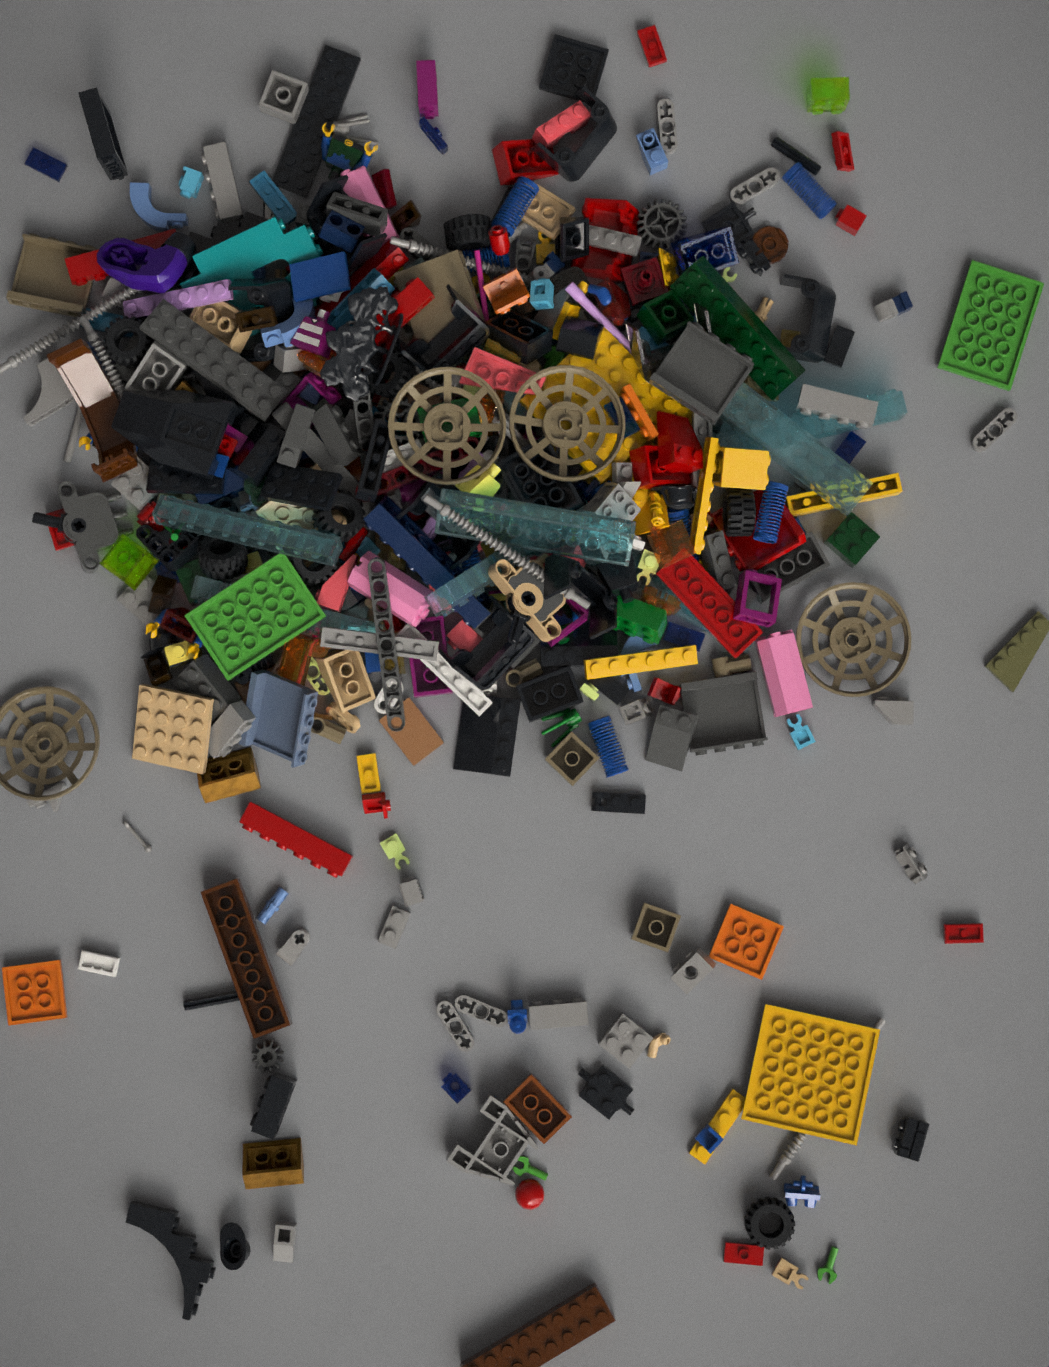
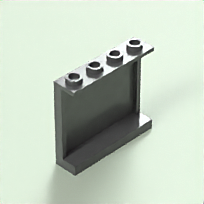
(702, 372)
(726, 711)

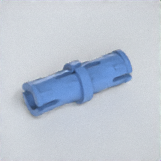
(272, 905)

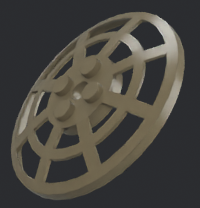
(447, 413)
(575, 415)
(865, 639)
(46, 731)

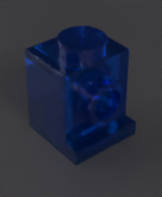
(456, 1094)

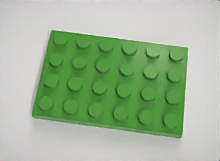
(990, 325)
(255, 616)

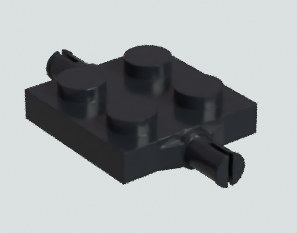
(731, 217)
(606, 1092)

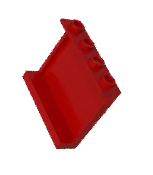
(756, 554)

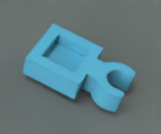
(801, 735)

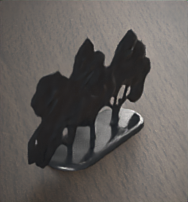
(357, 344)

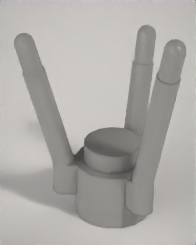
(342, 128)

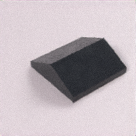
(579, 337)

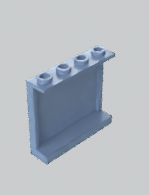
(282, 716)

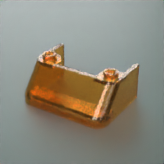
(297, 658)

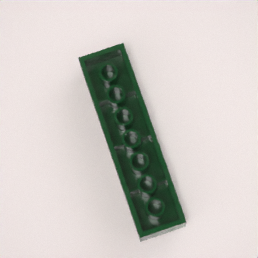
(738, 326)

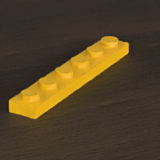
(704, 488)
(640, 661)

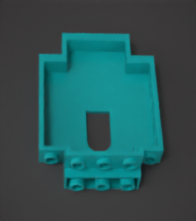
(251, 250)

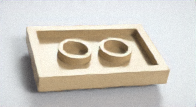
(546, 211)

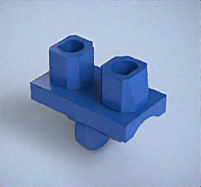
(517, 1017)
(801, 1190)

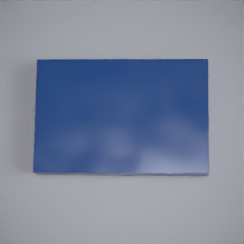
(320, 276)

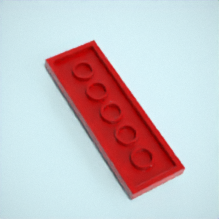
(709, 604)

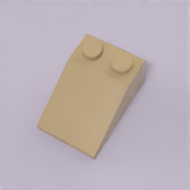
(221, 322)
(346, 678)

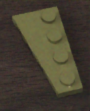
(1018, 652)

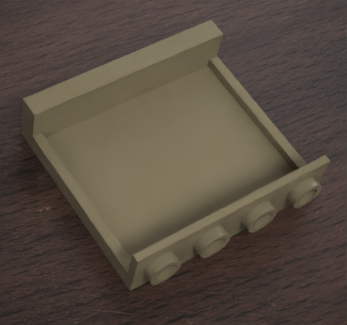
(436, 275)
(44, 280)

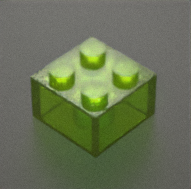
(827, 95)
(128, 562)

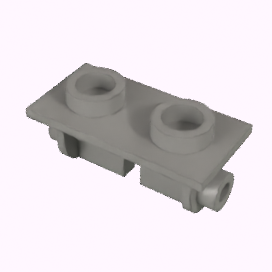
(916, 869)

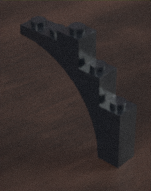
(219, 233)
(193, 1270)

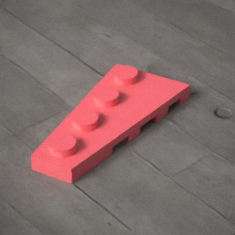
(498, 372)

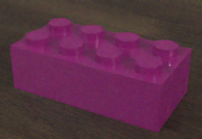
(424, 681)

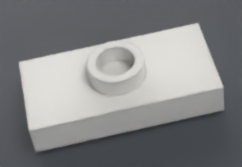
(99, 963)

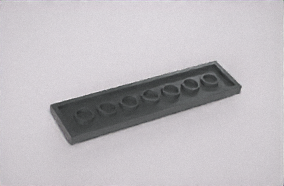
(213, 360)

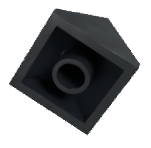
(574, 238)

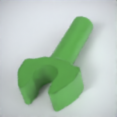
(527, 1168)
(829, 1266)

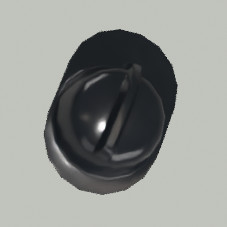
(676, 497)
(158, 643)
(233, 1246)

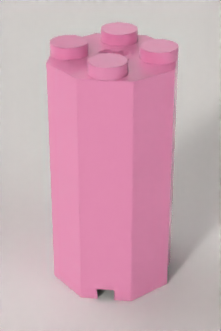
(362, 188)
(405, 592)
(783, 673)

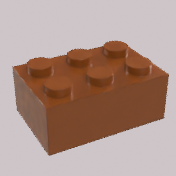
(537, 1108)

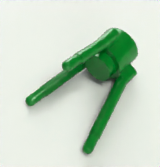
(571, 719)

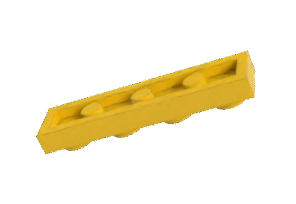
(721, 1122)

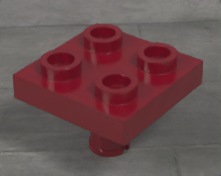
(644, 281)

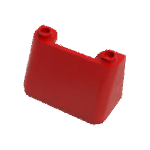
(612, 215)

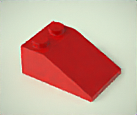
(517, 159)
(678, 444)
(647, 471)

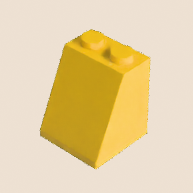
(741, 468)

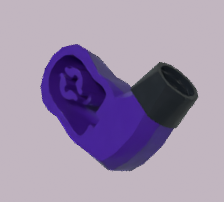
(144, 267)

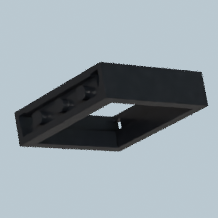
(103, 134)

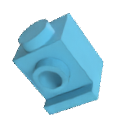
(190, 182)
(542, 294)

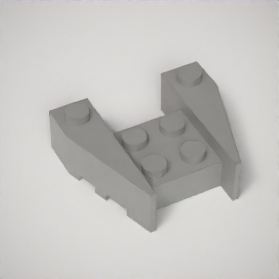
(499, 1146)

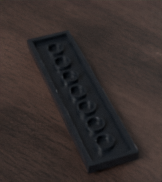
(322, 104)

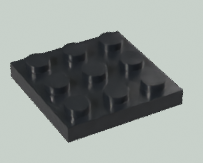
(572, 66)

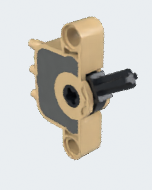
(526, 600)

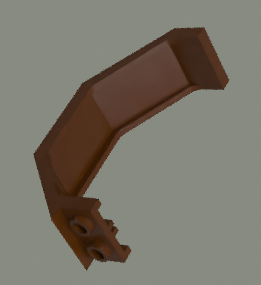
(98, 405)

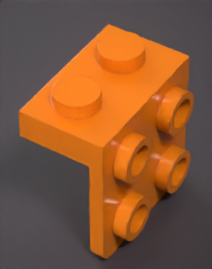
(506, 291)

